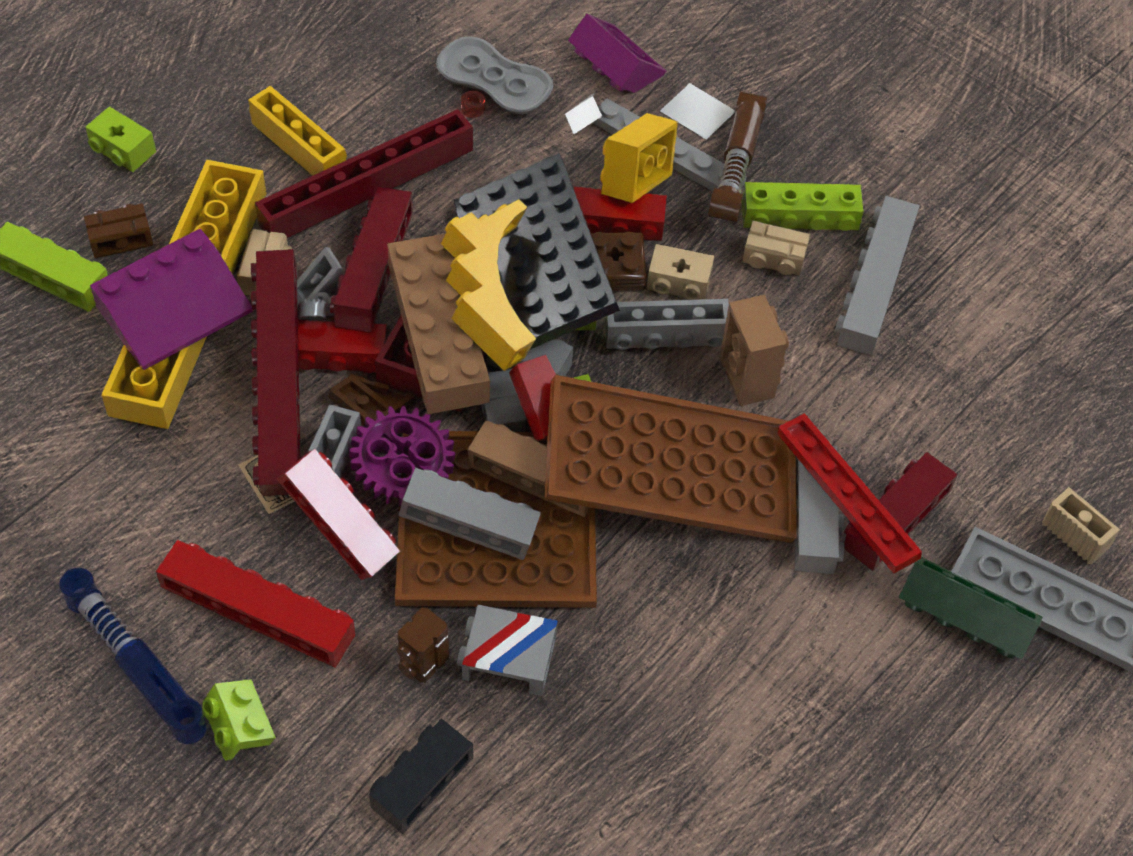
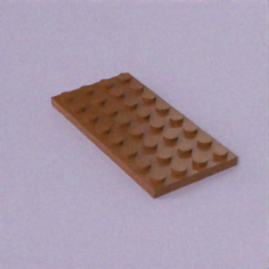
(669, 460)

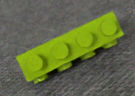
(803, 205)

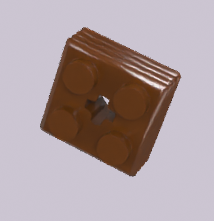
(622, 259)

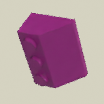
(614, 54)

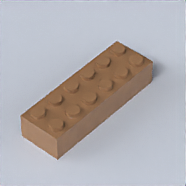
(444, 356)

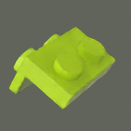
(237, 717)

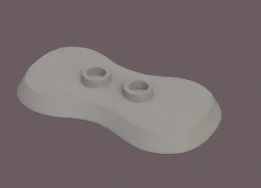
(480, 66)

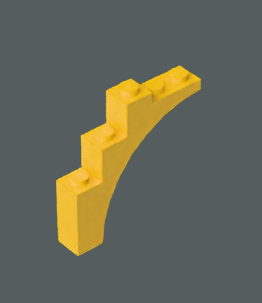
(483, 305)

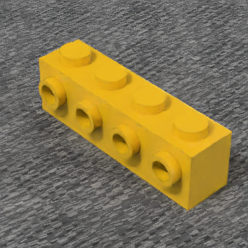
(294, 132)

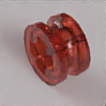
(472, 110)

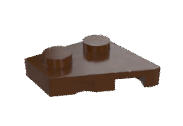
(368, 397)

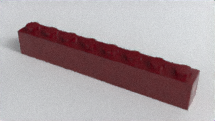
(360, 176)
(277, 368)

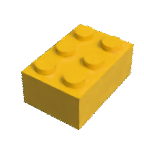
(638, 157)

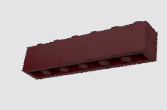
(368, 267)

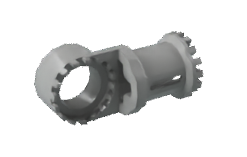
(316, 308)

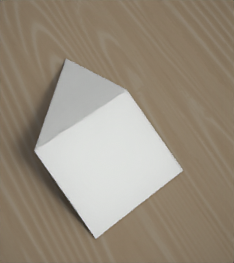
(583, 114)

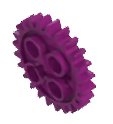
(381, 471)

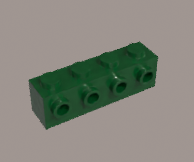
(970, 608)

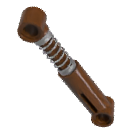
(738, 155)

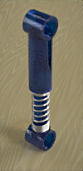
(135, 658)

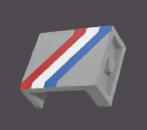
(509, 646)

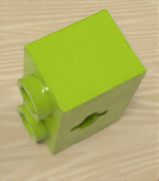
(120, 139)

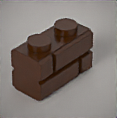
(118, 230)
(422, 645)

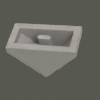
(320, 276)

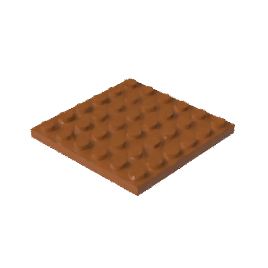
(460, 573)

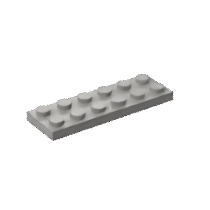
(1067, 602)

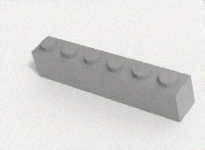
(878, 275)

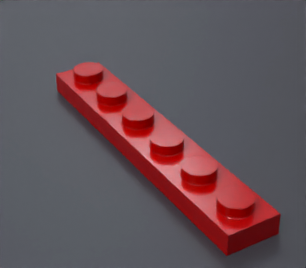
(849, 493)

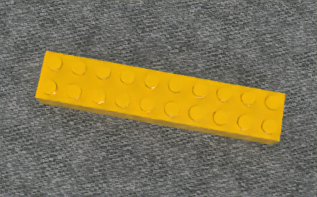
(226, 213)

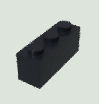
(420, 775)

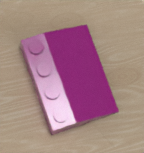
(170, 299)

